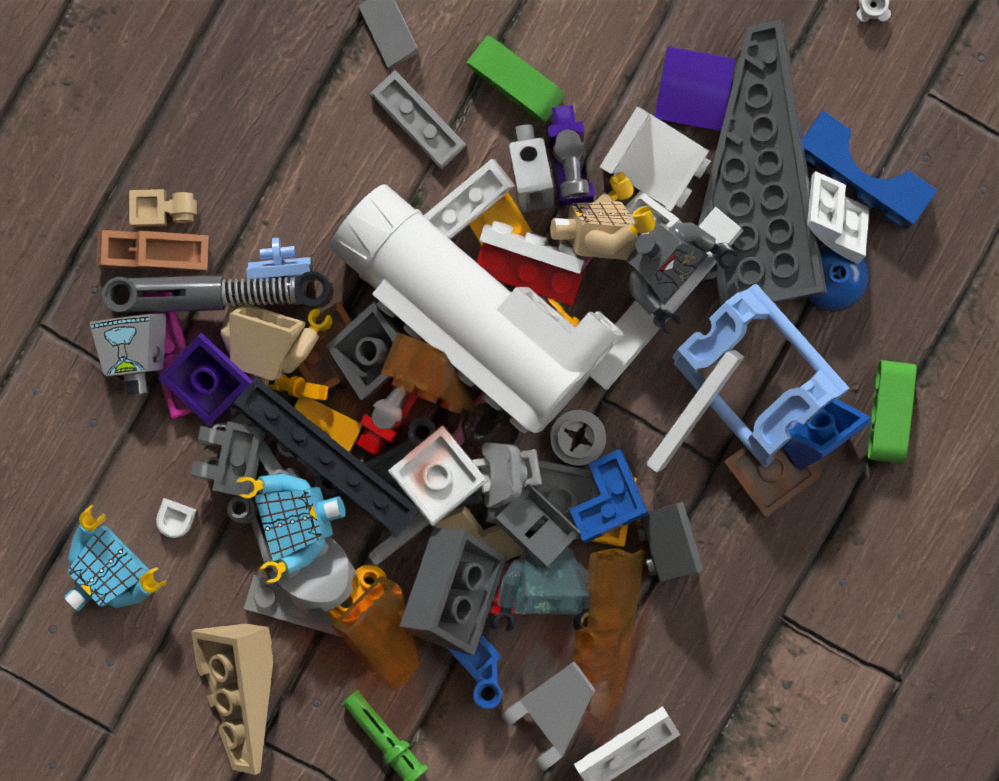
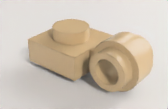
(151, 207)

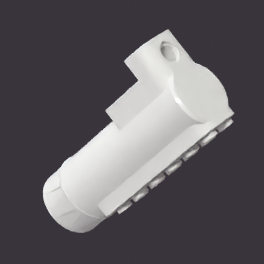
(496, 338)

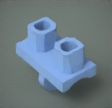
(278, 266)

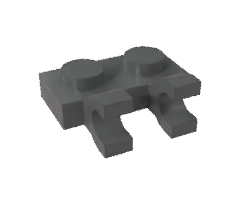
(236, 457)

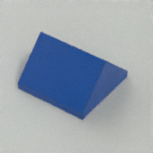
(824, 433)

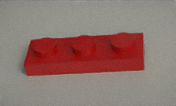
(524, 271)

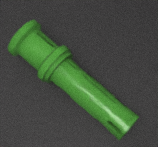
(395, 751)

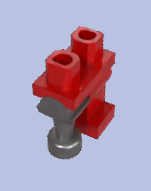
(386, 417)

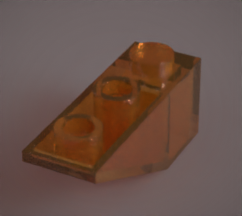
(430, 371)

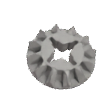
(562, 442)

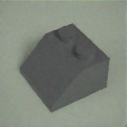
(669, 543)

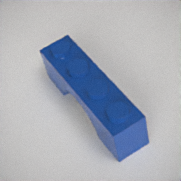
(899, 197)

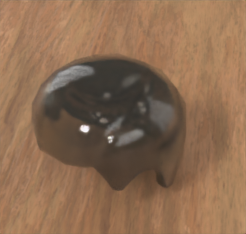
(488, 426)

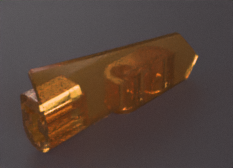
(605, 644)

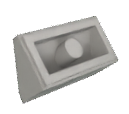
(389, 30)

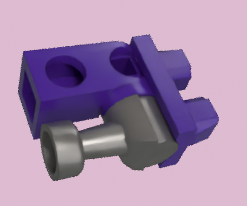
(567, 143)

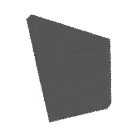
(364, 348)

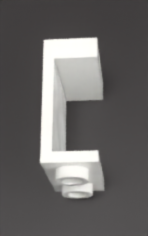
(656, 159)

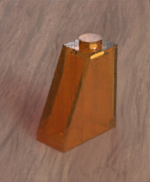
(375, 633)

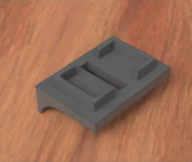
(549, 539)

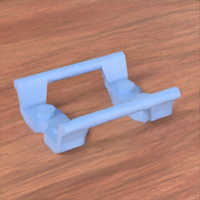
(796, 404)

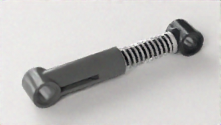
(213, 293)

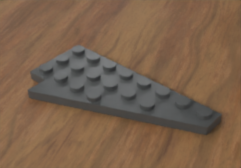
(764, 178)

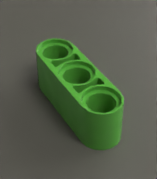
(515, 79)
(891, 411)

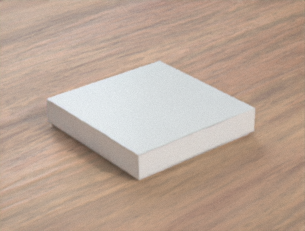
(438, 475)

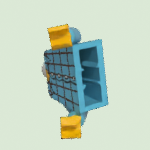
(293, 520)
(106, 568)

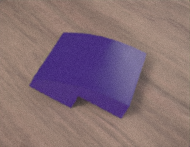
(694, 88)

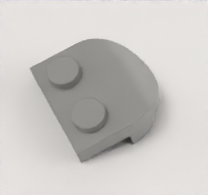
(323, 582)

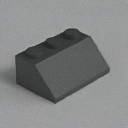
(453, 590)

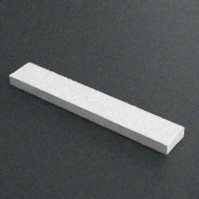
(639, 325)

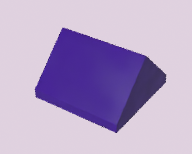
(205, 379)

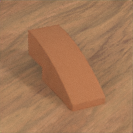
(152, 250)

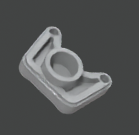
(507, 473)

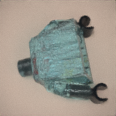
(538, 590)

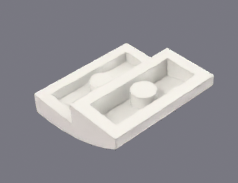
(837, 219)

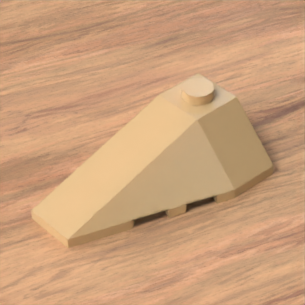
(239, 676)

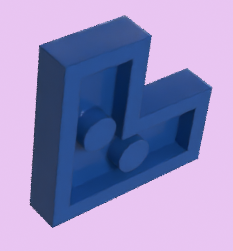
(619, 498)

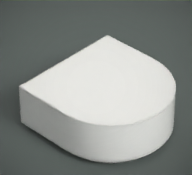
(175, 518)

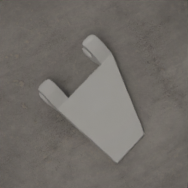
(556, 709)

